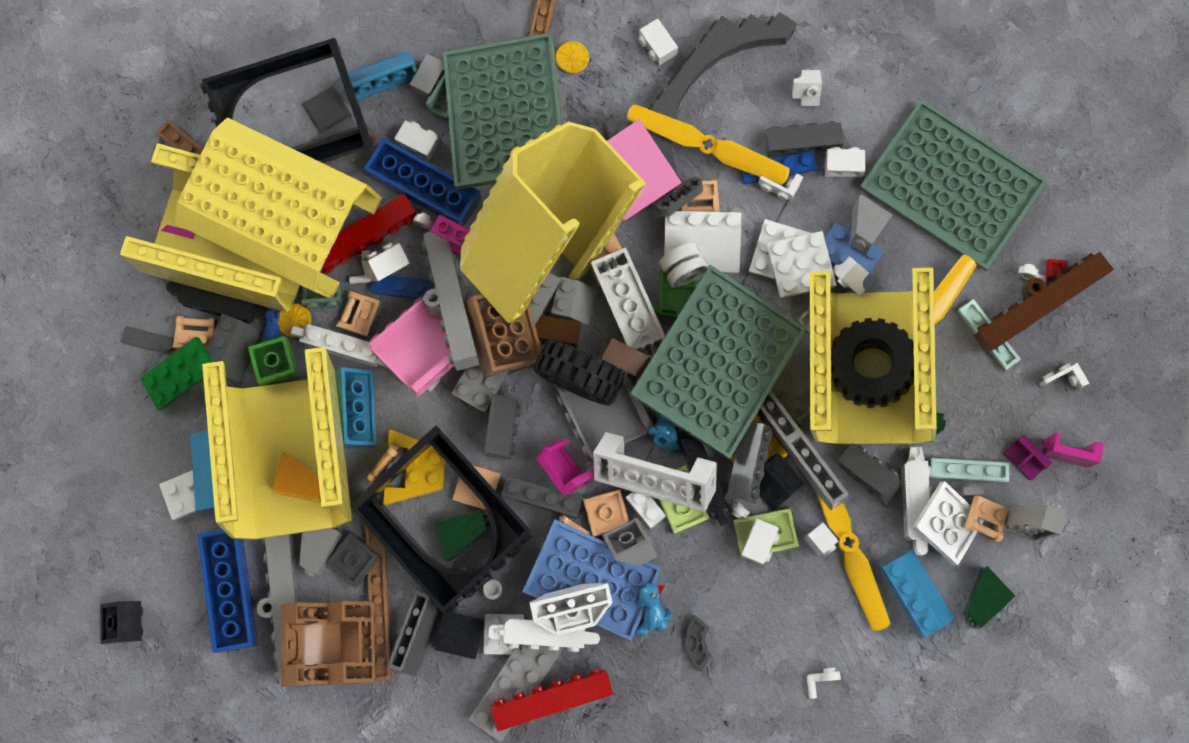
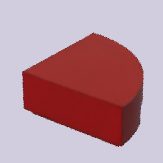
(1054, 267)

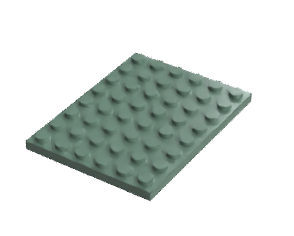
(498, 102)
(953, 184)
(718, 362)

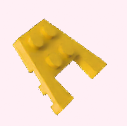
(422, 475)

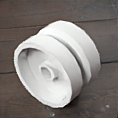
(683, 265)

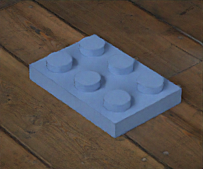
(840, 249)

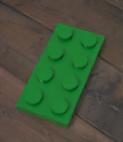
(176, 373)

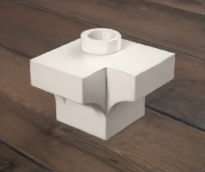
(808, 87)
(851, 275)

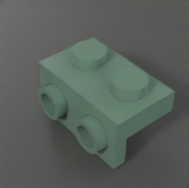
(437, 100)
(313, 300)

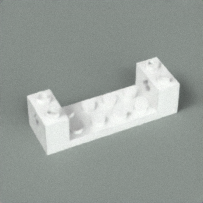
(628, 301)
(654, 480)

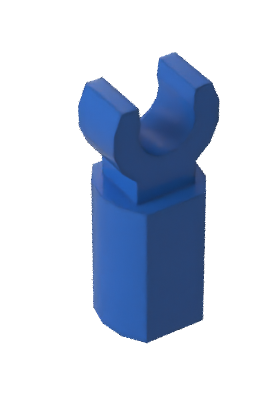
(271, 328)

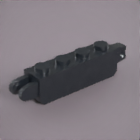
(216, 303)
(695, 449)

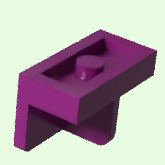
(1027, 457)

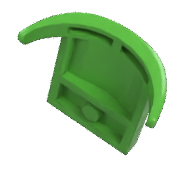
(672, 299)

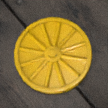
(572, 57)
(296, 316)

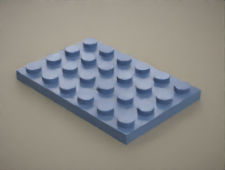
(578, 558)

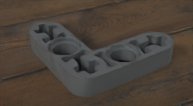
(669, 203)

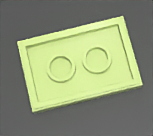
(681, 516)
(781, 519)

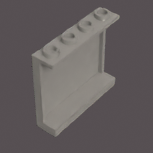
(591, 420)

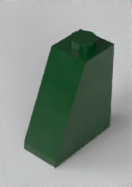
(461, 532)
(986, 598)

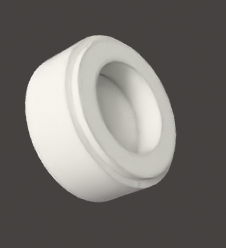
(492, 589)

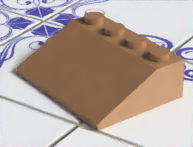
(500, 344)

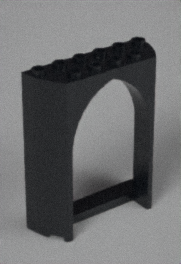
(228, 87)
(441, 583)

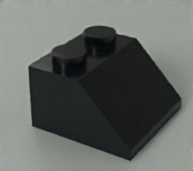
(778, 482)
(121, 622)
(459, 635)

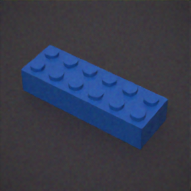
(421, 182)
(227, 592)

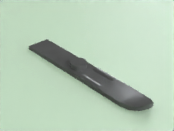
(148, 340)

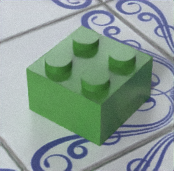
(273, 361)

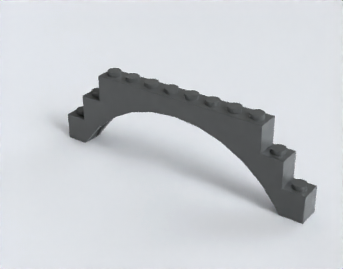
(720, 43)

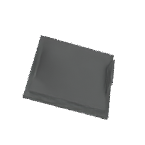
(326, 109)

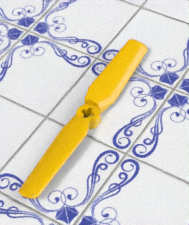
(725, 151)
(951, 286)
(857, 567)

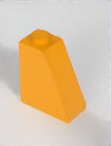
(296, 480)

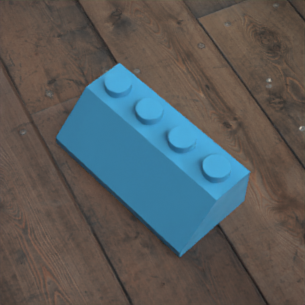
(383, 75)
(356, 407)
(202, 471)
(916, 594)

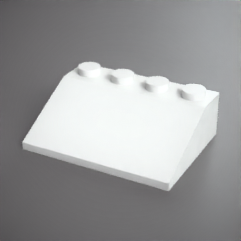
(713, 232)

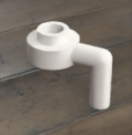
(423, 221)
(1029, 272)
(363, 278)
(738, 509)
(828, 675)

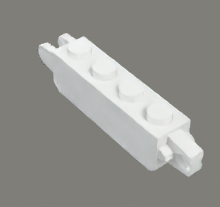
(337, 344)
(915, 495)
(530, 634)

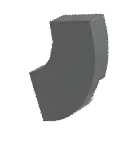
(695, 643)

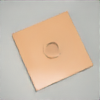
(465, 495)
(605, 512)

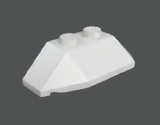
(571, 608)

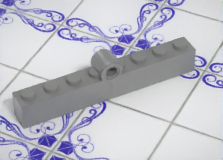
(449, 302)
(802, 452)
(283, 587)

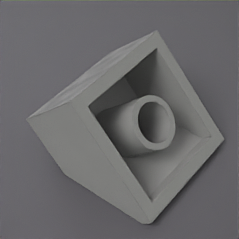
(574, 301)
(630, 543)

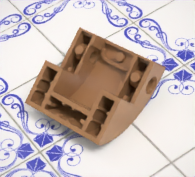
(327, 643)

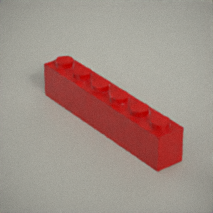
(369, 231)
(550, 700)

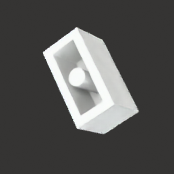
(658, 42)
(416, 140)
(844, 162)
(384, 262)
(646, 509)
(821, 540)
(759, 542)

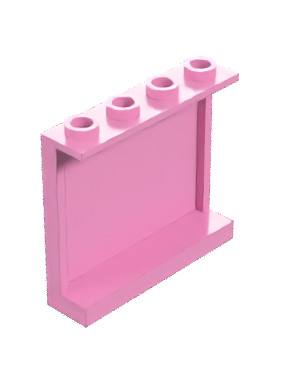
(647, 160)
(414, 348)

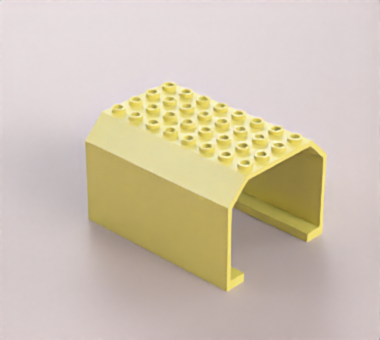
(549, 200)
(270, 203)
(199, 260)
(841, 421)
(246, 444)

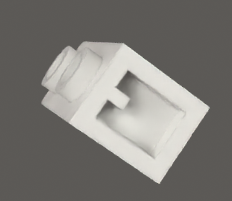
(784, 193)
(1076, 376)

